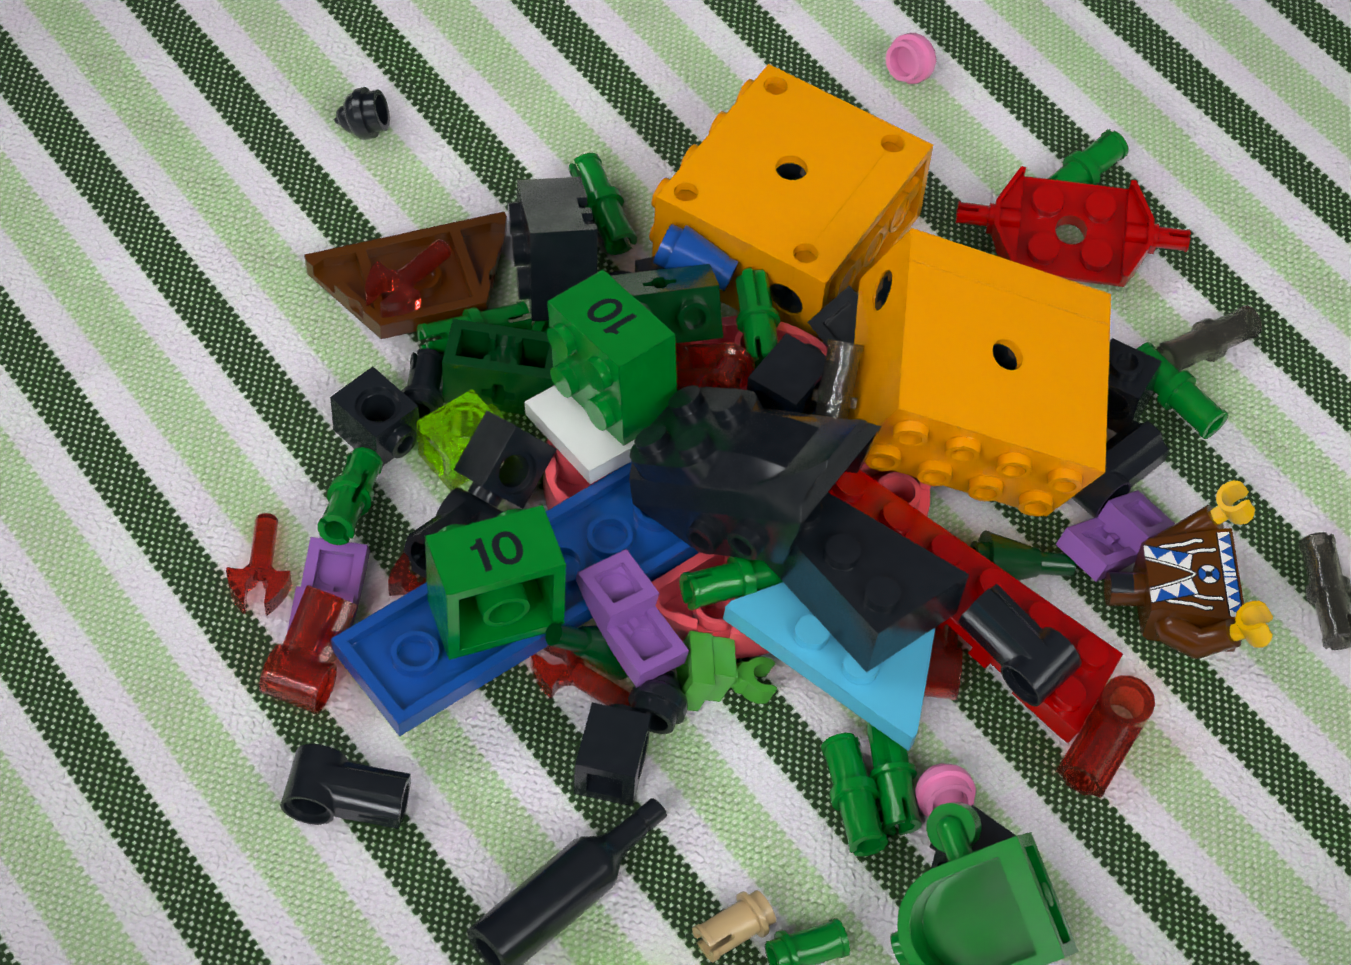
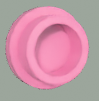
(911, 58)
(943, 785)

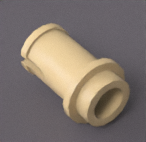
(735, 925)

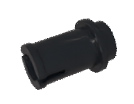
(425, 381)

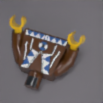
(1191, 583)

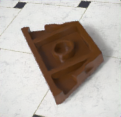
(455, 285)

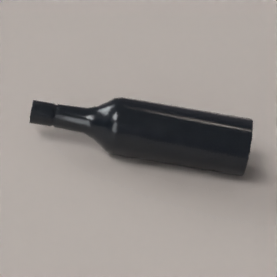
(559, 891)

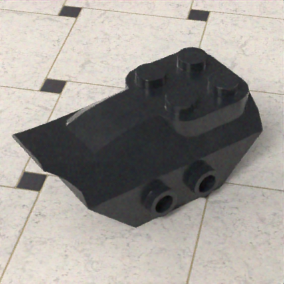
(740, 473)

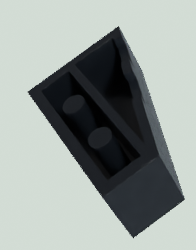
(551, 239)
(868, 582)

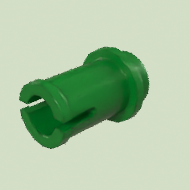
(809, 945)

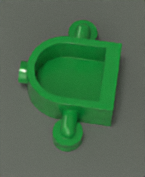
(981, 903)

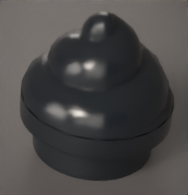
(364, 113)
(662, 700)

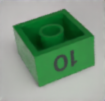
(611, 356)
(495, 580)

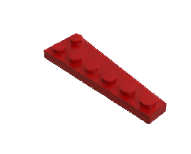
(1069, 704)

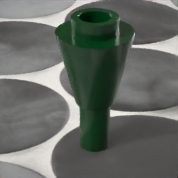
(1022, 559)
(587, 644)

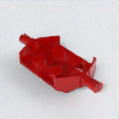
(1113, 222)

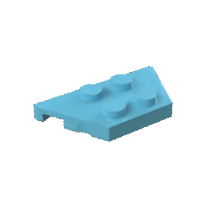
(885, 696)

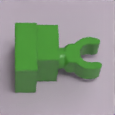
(713, 670)

